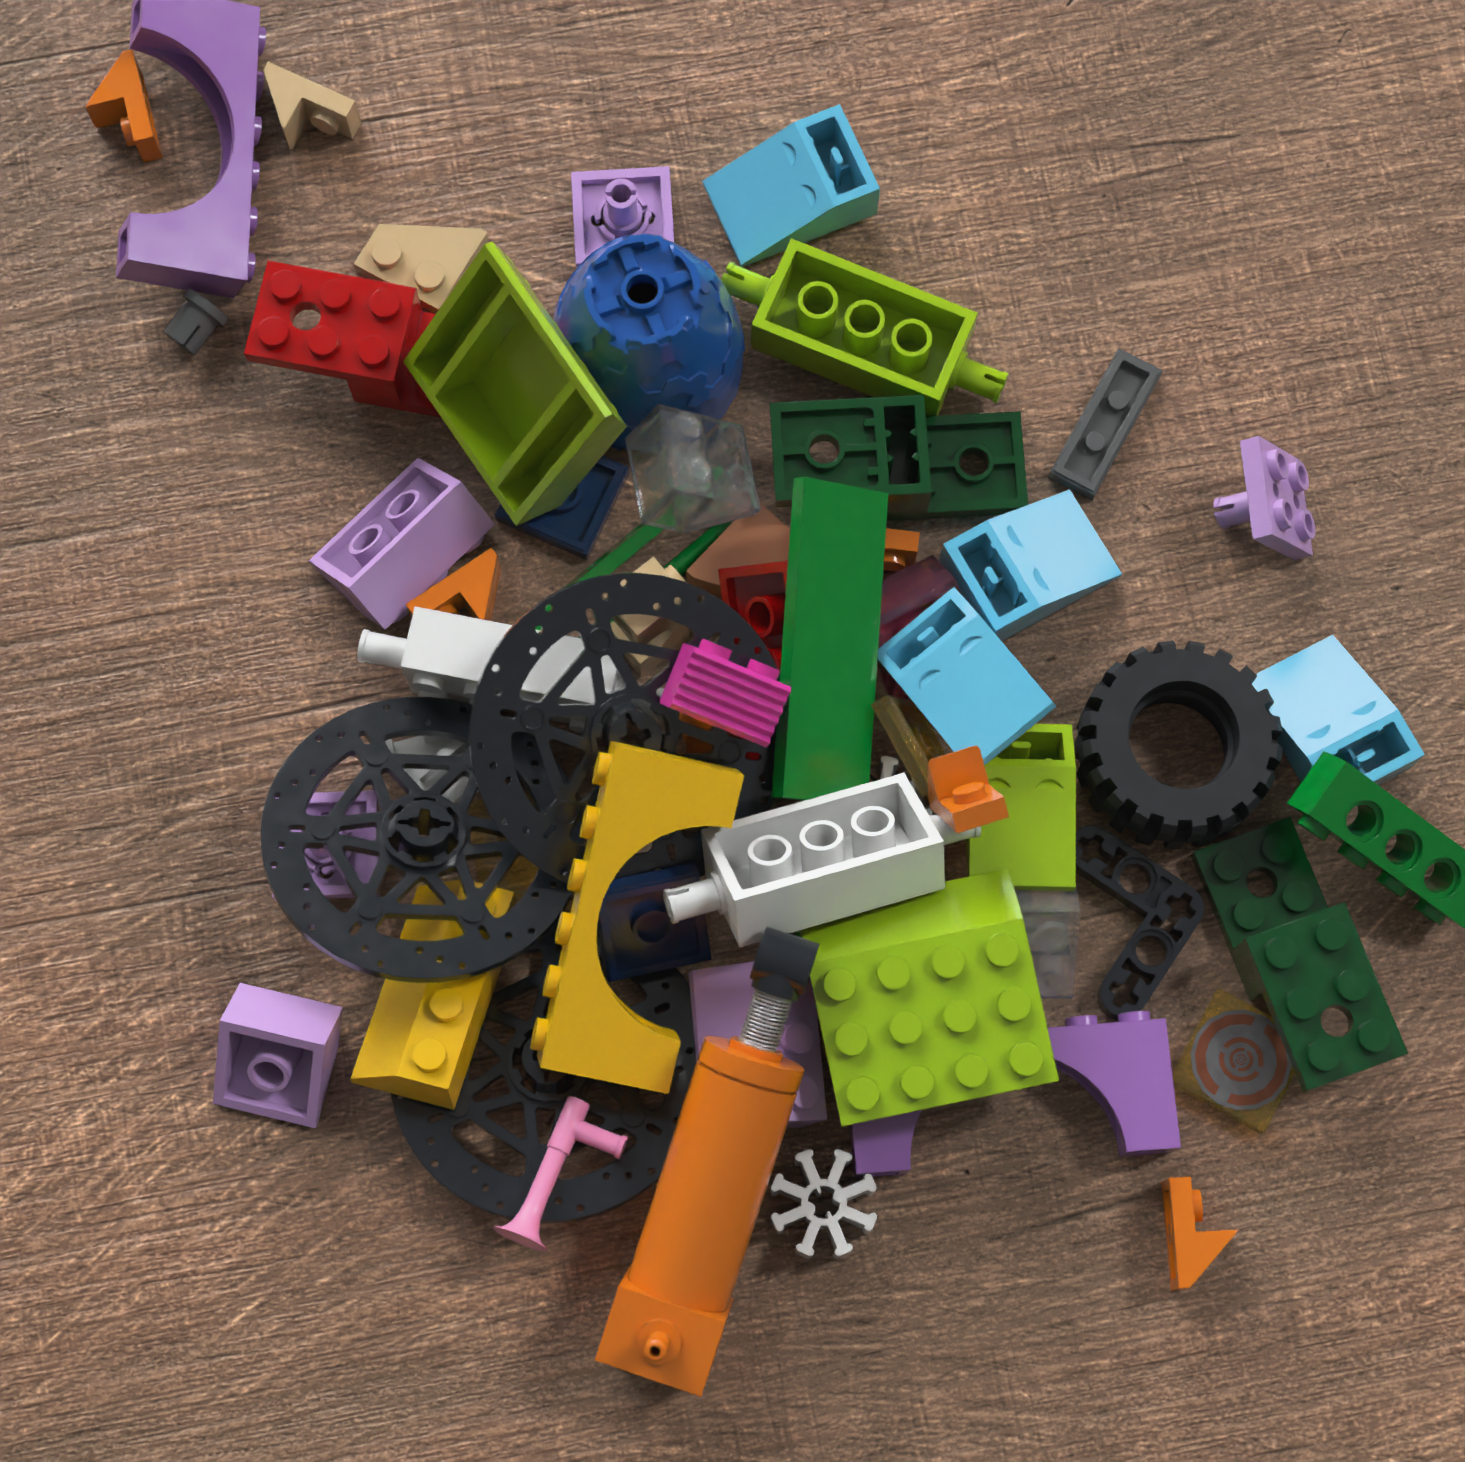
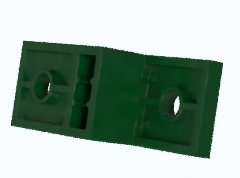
(902, 452)
(1298, 955)

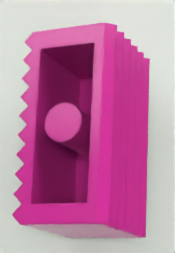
(725, 693)

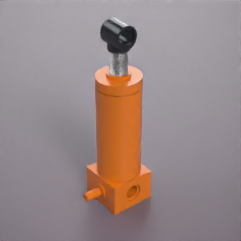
(711, 1185)

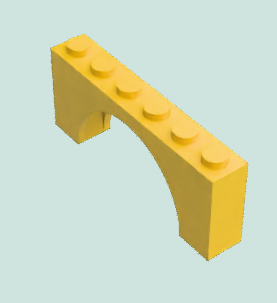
(638, 801)

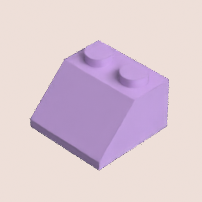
(276, 1054)

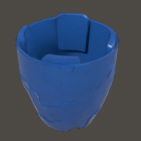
(667, 352)

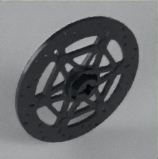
(533, 717)
(402, 847)
(633, 1117)

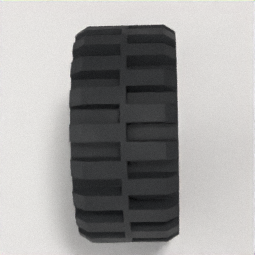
(1219, 695)

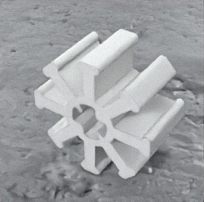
(839, 1198)

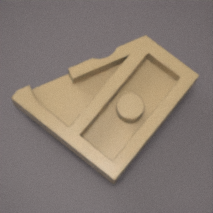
(421, 258)

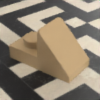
(303, 100)

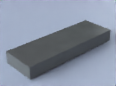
(1105, 424)

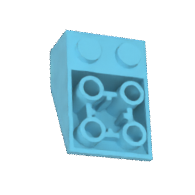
(794, 187)
(1029, 563)
(964, 678)
(1337, 709)

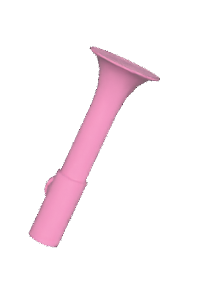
(569, 1127)

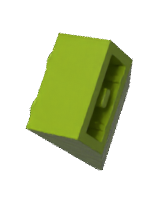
(1040, 796)

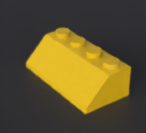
(428, 1031)

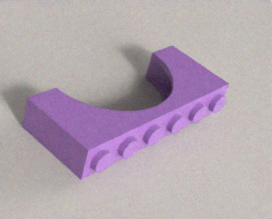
(208, 241)
(1116, 1062)

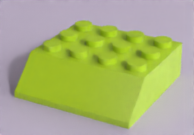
(513, 389)
(930, 1001)

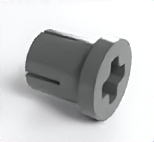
(194, 322)

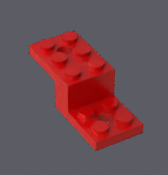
(359, 338)

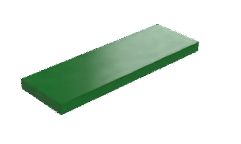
(830, 638)

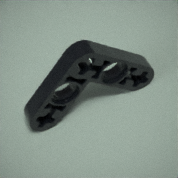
(1148, 904)

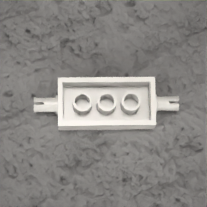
(450, 651)
(819, 860)

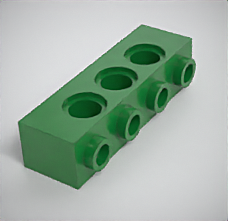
(1335, 789)

